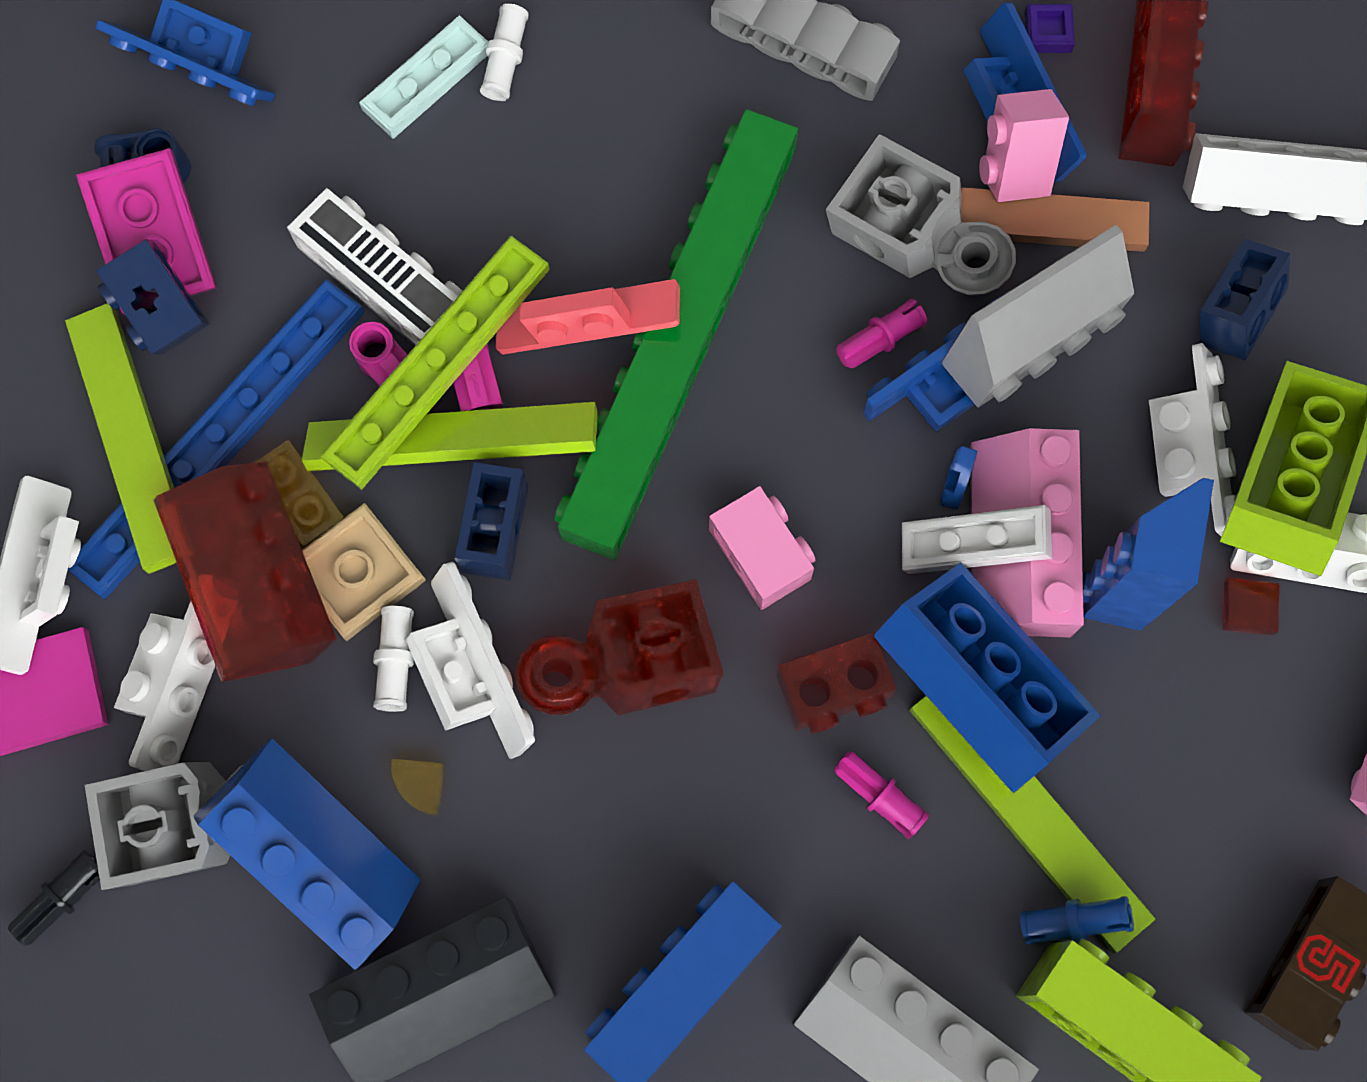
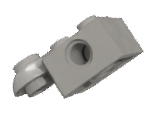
(912, 220)
(147, 824)

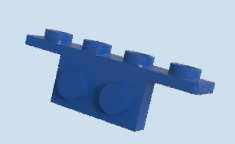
(196, 42)
(1016, 69)
(925, 385)

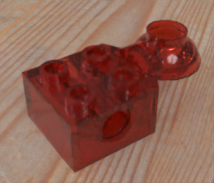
(636, 655)

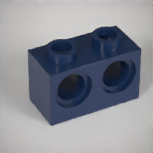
(1244, 298)

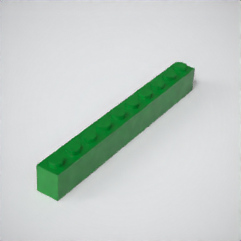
(669, 358)

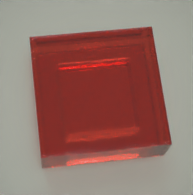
(1251, 606)

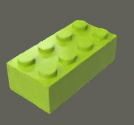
(1302, 470)
(1123, 1021)

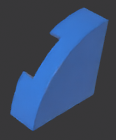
(958, 477)

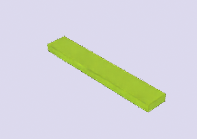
(435, 362)
(124, 429)
(477, 435)
(1039, 827)

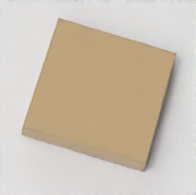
(359, 571)

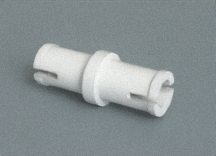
(504, 52)
(393, 659)

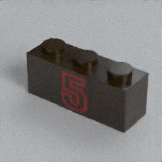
(1316, 967)

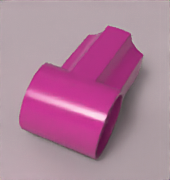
(378, 367)
(478, 385)

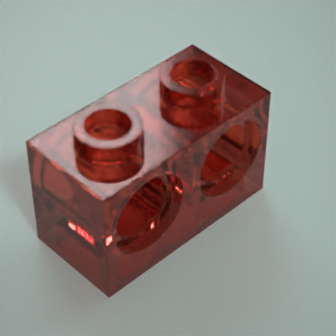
(829, 670)

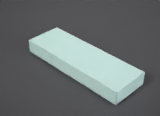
(425, 77)

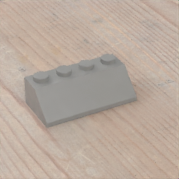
(1042, 319)
(899, 1028)

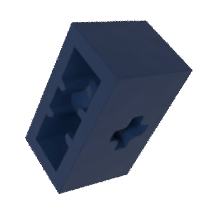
(148, 270)
(491, 521)

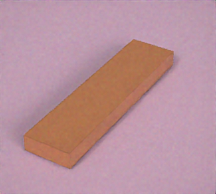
(1059, 218)

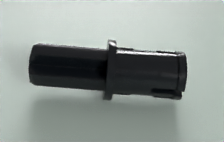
(56, 899)

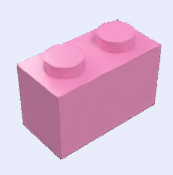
(1023, 145)
(762, 547)

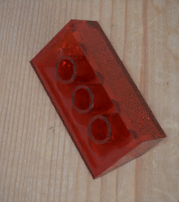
(1162, 81)
(245, 571)

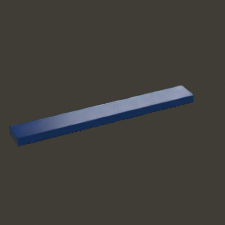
(229, 422)

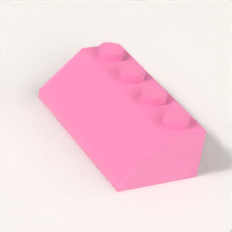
(1030, 471)

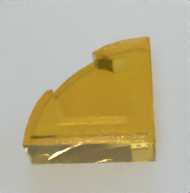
(419, 783)

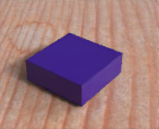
(1050, 27)

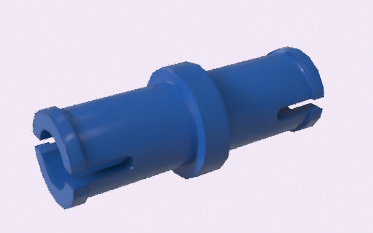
(1077, 920)

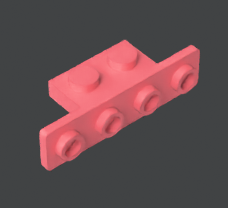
(590, 316)

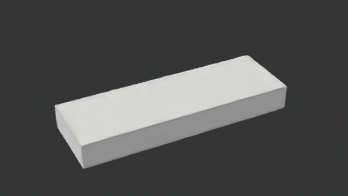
(977, 539)

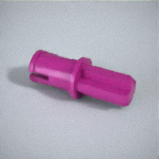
(881, 334)
(881, 795)

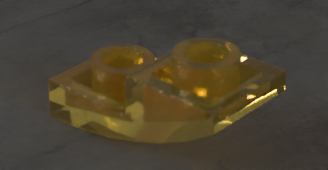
(303, 496)

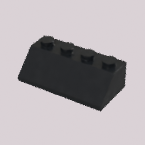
(432, 994)

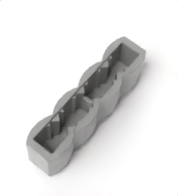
(814, 38)

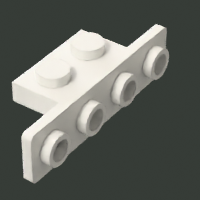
(1191, 437)
(34, 568)
(1344, 570)
(464, 668)
(166, 687)

